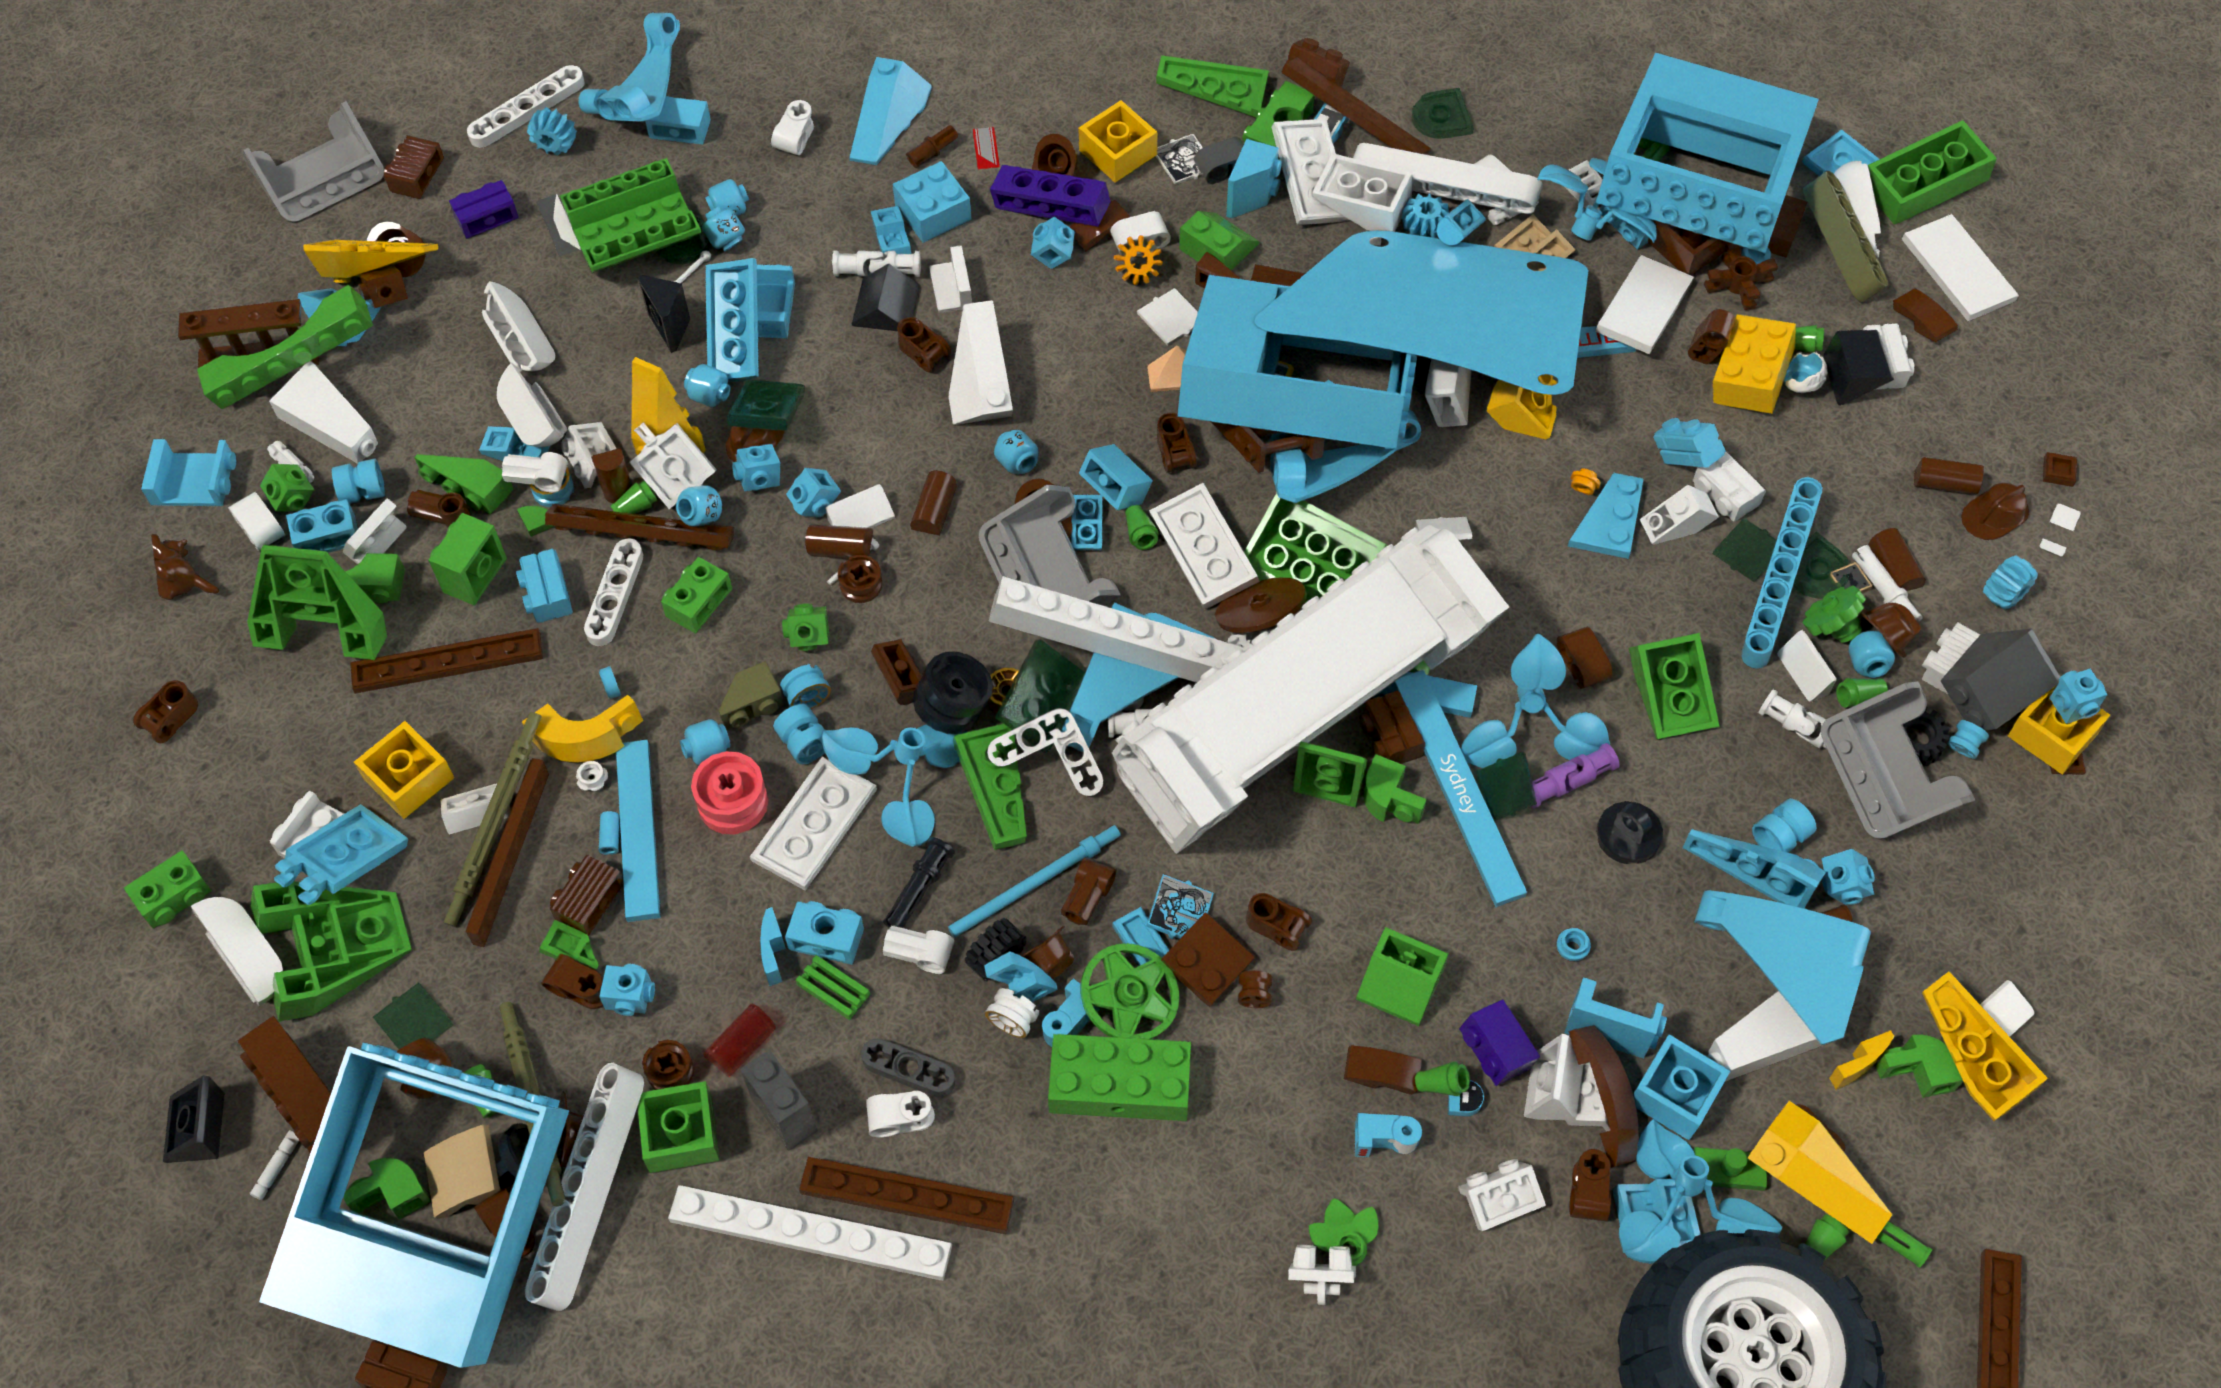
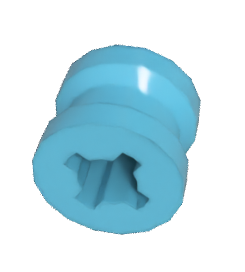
(1968, 739)

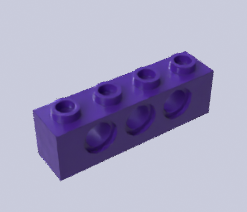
(1050, 195)

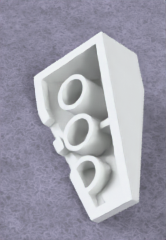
(979, 374)

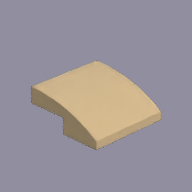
(1536, 238)
(461, 1171)

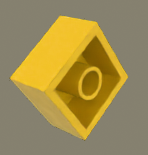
(1118, 141)
(2050, 738)
(404, 769)

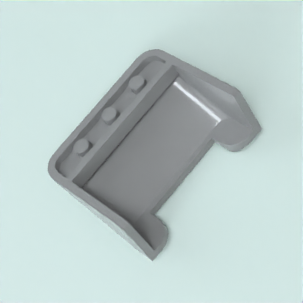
(321, 174)
(1034, 548)

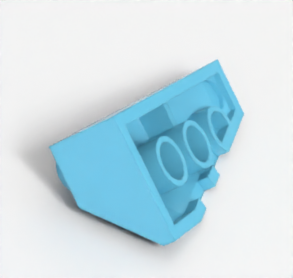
(889, 105)
(1770, 871)

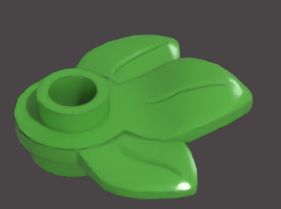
(1345, 1228)

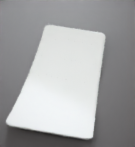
(2066, 518)

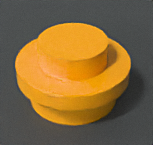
(1585, 481)

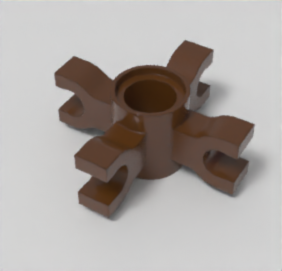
(1740, 275)

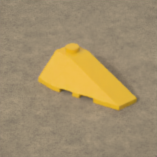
(655, 405)
(1987, 1059)

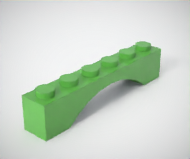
(334, 322)

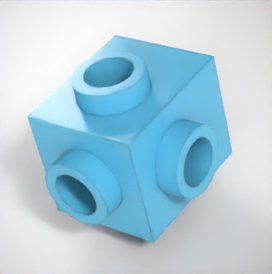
(1052, 242)
(757, 467)
(813, 492)
(2078, 695)
(1848, 877)
(626, 989)

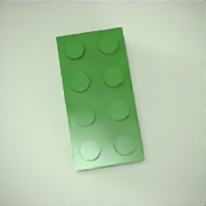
(1119, 1077)

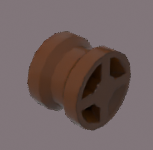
(1255, 989)

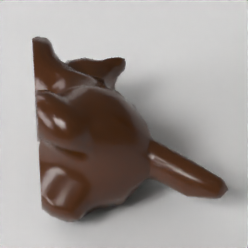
(173, 572)

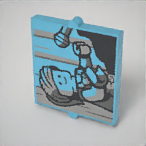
(1177, 906)

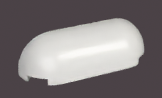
(1858, 188)
(516, 329)
(528, 409)
(240, 946)

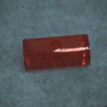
(740, 1040)

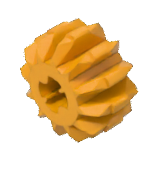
(1132, 252)

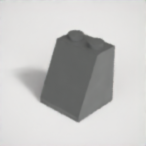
(1999, 677)

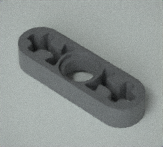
(934, 1068)

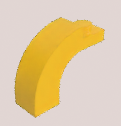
(587, 738)

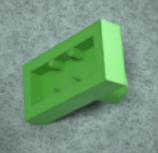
(1732, 1169)

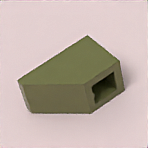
(749, 696)

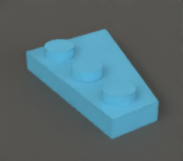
(1611, 519)

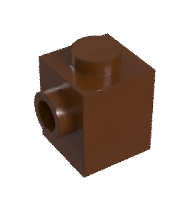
(382, 286)

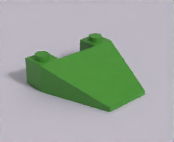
(312, 588)
(337, 939)

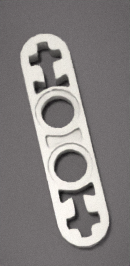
(610, 591)

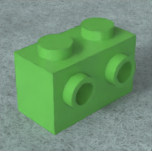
(696, 594)
(167, 889)

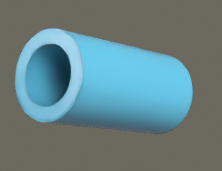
(609, 833)

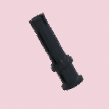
(925, 872)

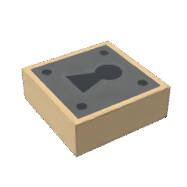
(1857, 577)

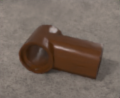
(437, 507)
(1091, 883)

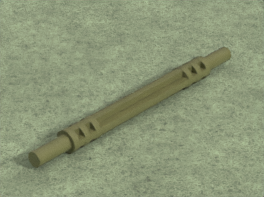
(492, 819)
(526, 1079)

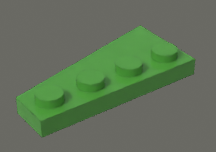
(1222, 84)
(993, 786)

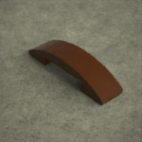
(1615, 1093)

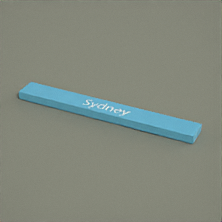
(1461, 790)

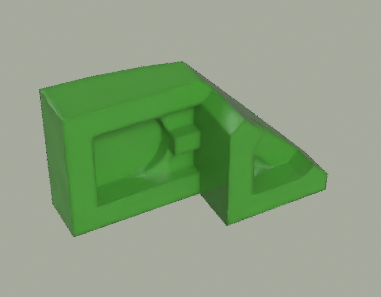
(570, 942)

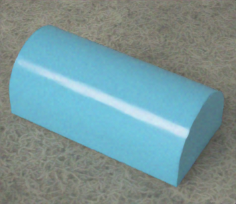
(1459, 223)

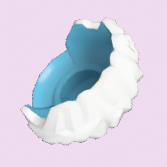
(1806, 373)

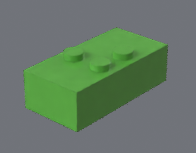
(1930, 172)

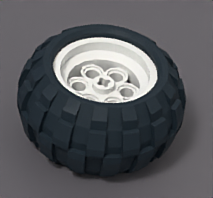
(1770, 1284)

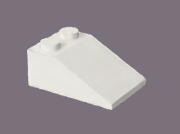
(1364, 192)

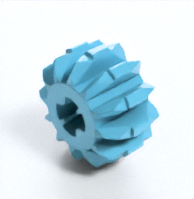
(551, 131)
(1423, 215)
(2010, 582)

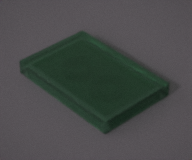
(766, 405)
(1042, 685)

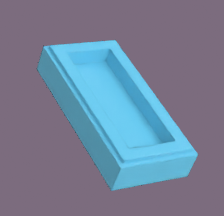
(1133, 930)

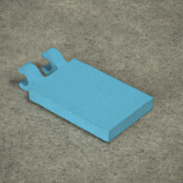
(339, 853)

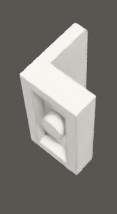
(951, 282)

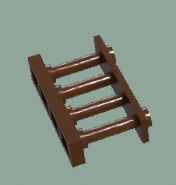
(237, 320)
(1252, 448)

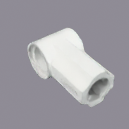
(544, 471)
(927, 950)

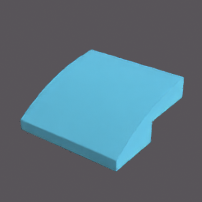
(1656, 1199)

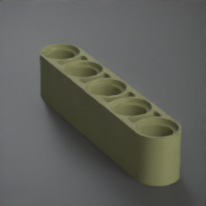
(1845, 236)

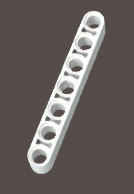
(1459, 179)
(585, 1187)

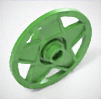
(1129, 992)

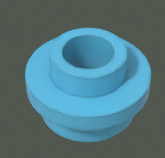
(1577, 936)

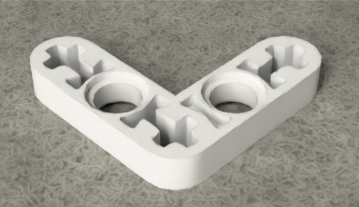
(1060, 740)

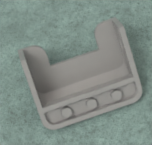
(1882, 765)

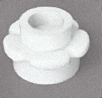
(588, 769)

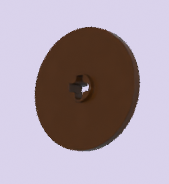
(1261, 605)

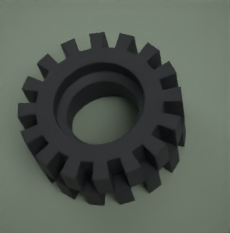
(1936, 734)
(995, 942)

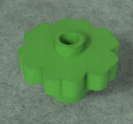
(1836, 614)

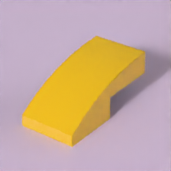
(1865, 1057)

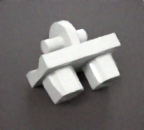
(1338, 1270)

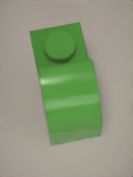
(1384, 795)
(1927, 1060)
(390, 1181)

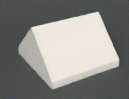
(1554, 1082)

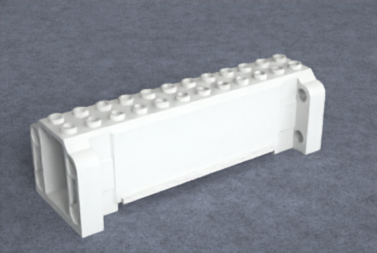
(1301, 679)

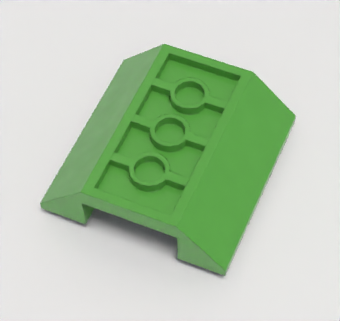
(629, 215)

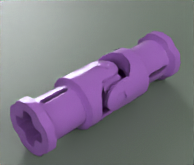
(1574, 773)

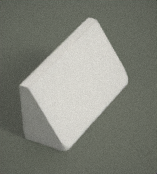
(862, 509)
(1807, 667)
(467, 809)
(2008, 1007)

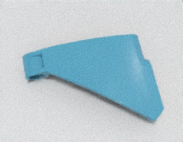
(646, 87)
(1301, 478)
(1115, 684)
(1802, 952)

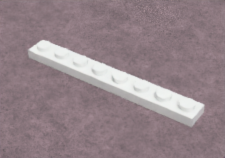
(810, 1232)

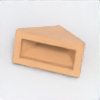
(1167, 370)

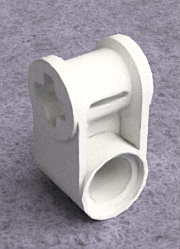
(793, 128)
(894, 1113)

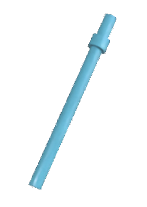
(1088, 848)

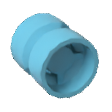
(358, 481)
(801, 732)
(1785, 826)

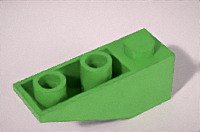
(473, 479)

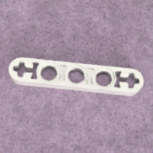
(518, 116)

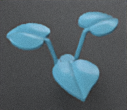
(1590, 218)
(1535, 669)
(855, 748)
(1666, 1154)

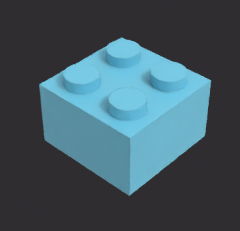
(932, 201)
(1679, 1087)

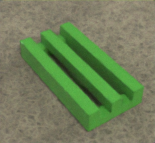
(810, 971)

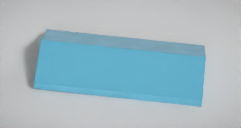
(732, 318)

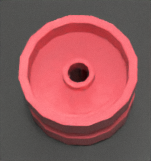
(730, 792)

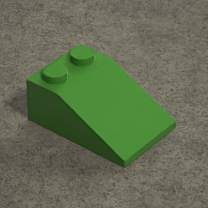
(1675, 685)
(1329, 774)

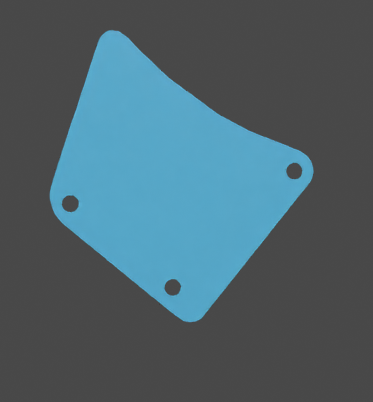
(1444, 304)

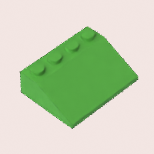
(1308, 546)

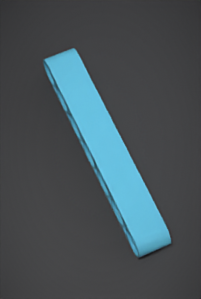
(1779, 583)

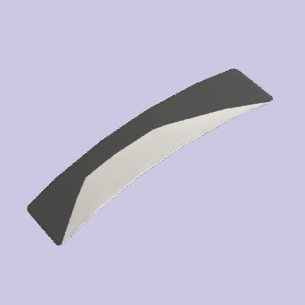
(558, 225)

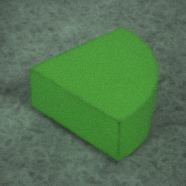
(533, 519)

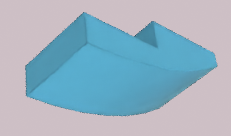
(1087, 523)

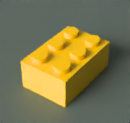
(1754, 364)

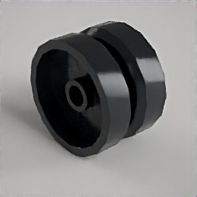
(952, 692)

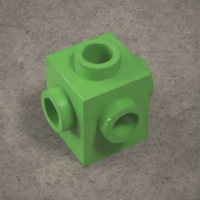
(286, 487)
(812, 617)

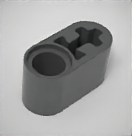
(1218, 159)

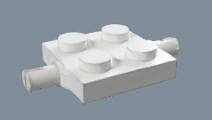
(670, 463)

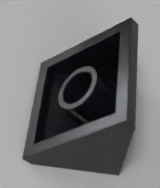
(885, 299)
(666, 308)
(1856, 364)
(194, 1122)

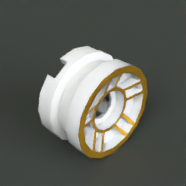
(1011, 1013)

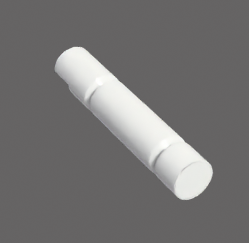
(274, 1166)

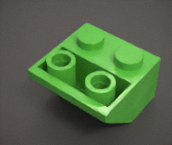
(1402, 976)

